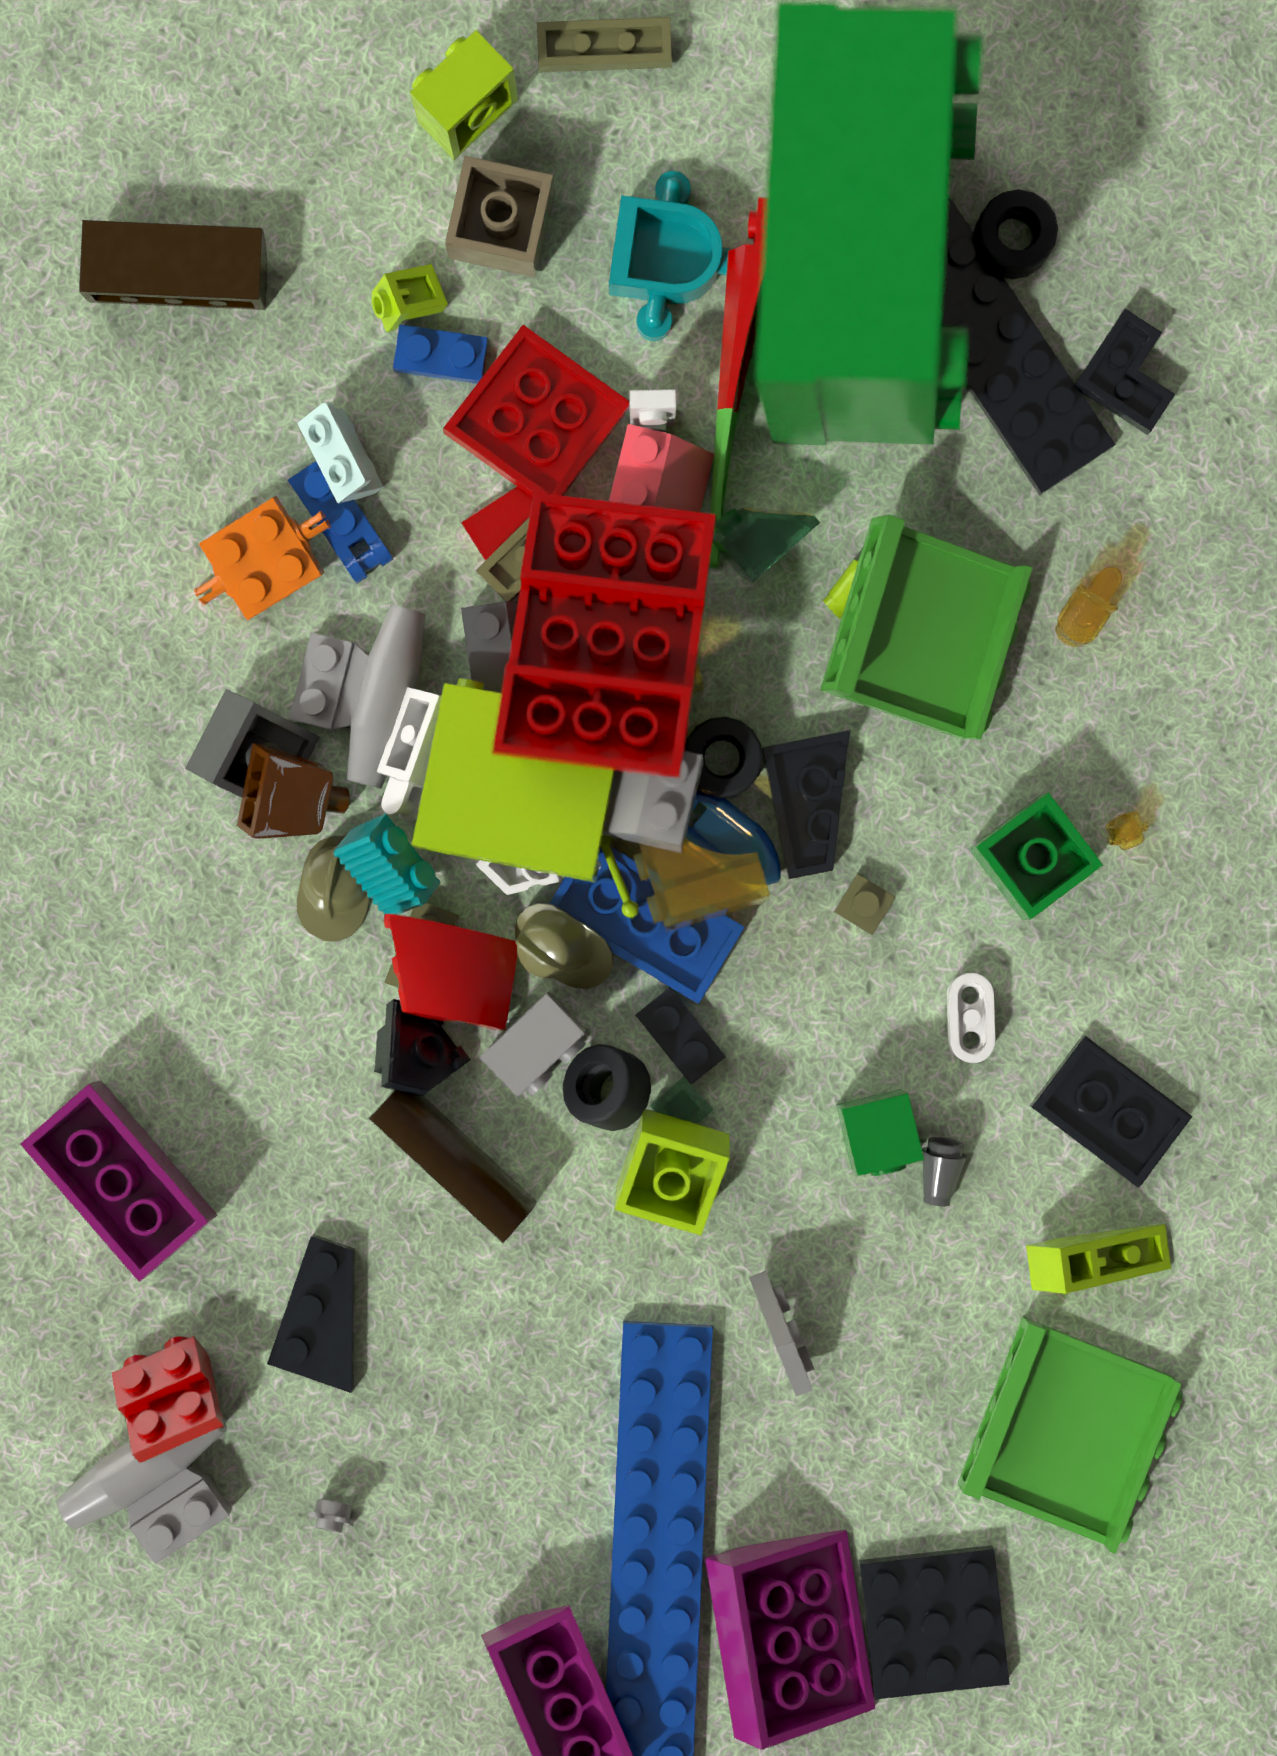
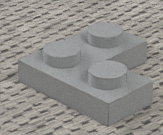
(785, 1335)

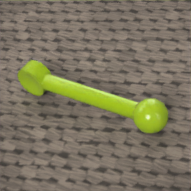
(629, 908)

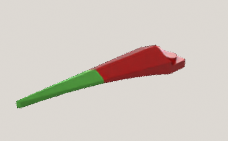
(738, 343)

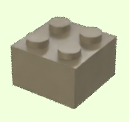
(500, 216)

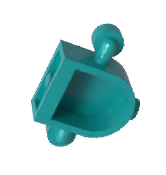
(664, 253)

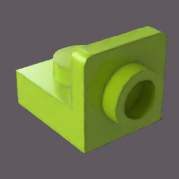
(407, 296)

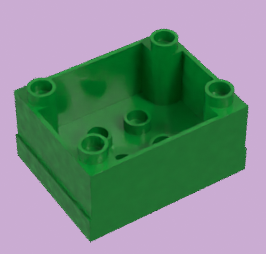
(861, 223)

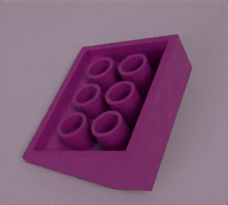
(790, 1637)

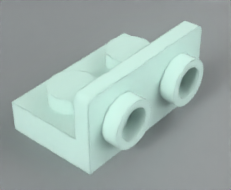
(339, 453)

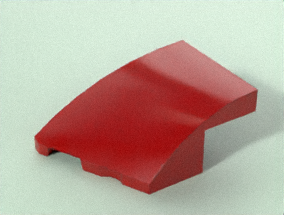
(452, 971)

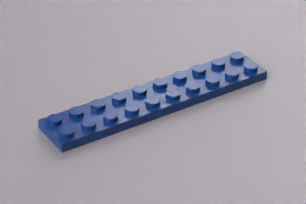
(659, 1534)

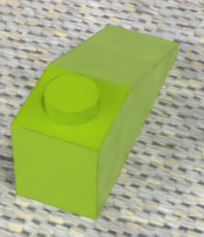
(1097, 1258)

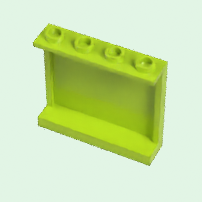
(505, 806)

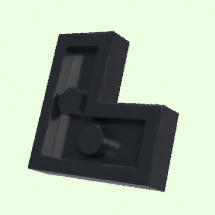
(1114, 375)

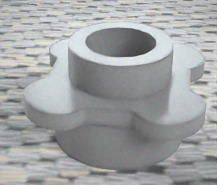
(331, 1515)

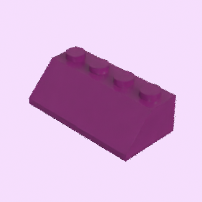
(554, 1686)

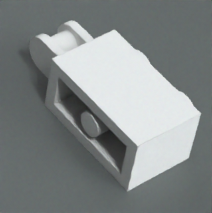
(408, 754)

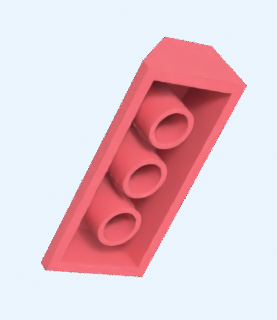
(661, 471)

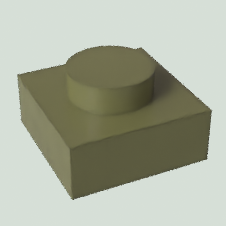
(864, 904)

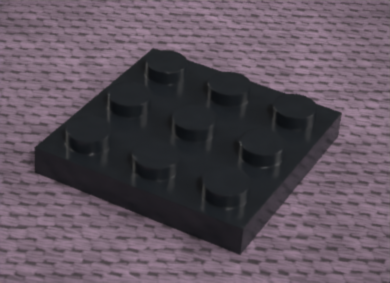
(934, 1622)

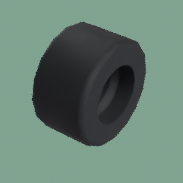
(1032, 211)
(749, 751)
(585, 1080)

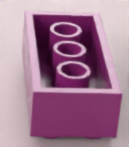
(118, 1179)

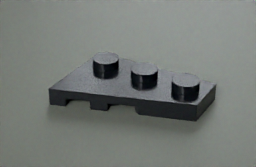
(806, 799)
(319, 1317)

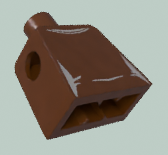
(287, 795)

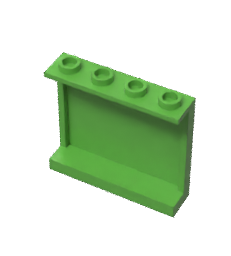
(926, 630)
(1071, 1434)

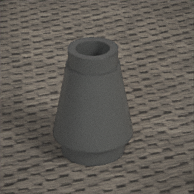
(941, 1169)

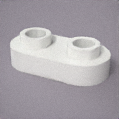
(971, 1017)

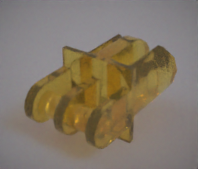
(1088, 609)

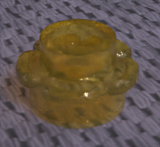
(1126, 830)

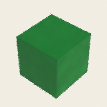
(880, 1133)

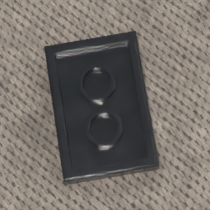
(1111, 1111)

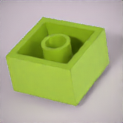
(464, 93)
(672, 1172)

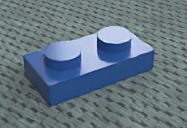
(440, 354)

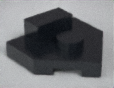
(414, 1052)

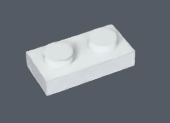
(653, 409)

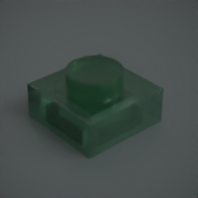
(682, 1102)

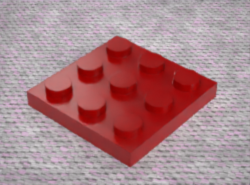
(536, 416)

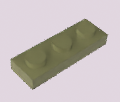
(604, 44)

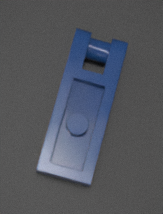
(346, 519)

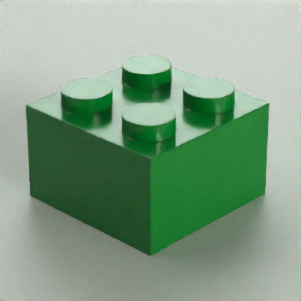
(1035, 856)

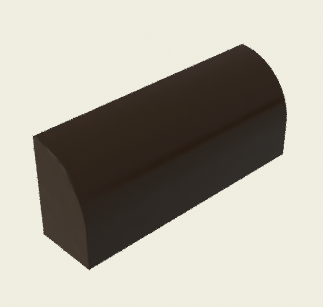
(173, 265)
(454, 1162)

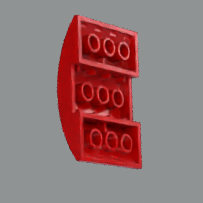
(606, 635)

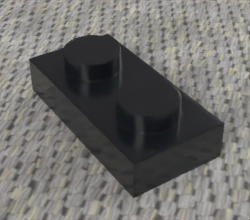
(680, 1035)

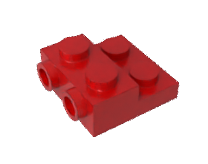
(167, 1397)

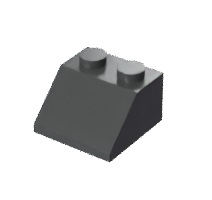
(228, 739)

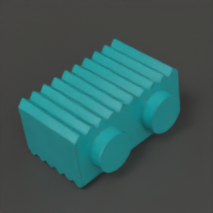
(387, 866)

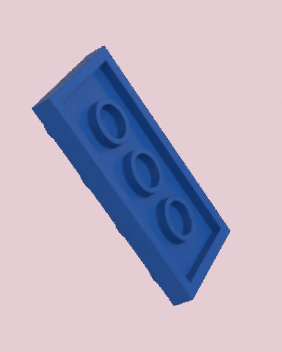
(679, 958)

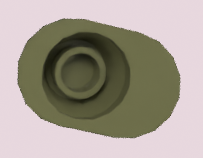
(328, 897)
(561, 947)

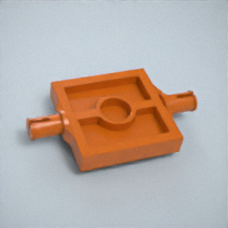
(262, 558)

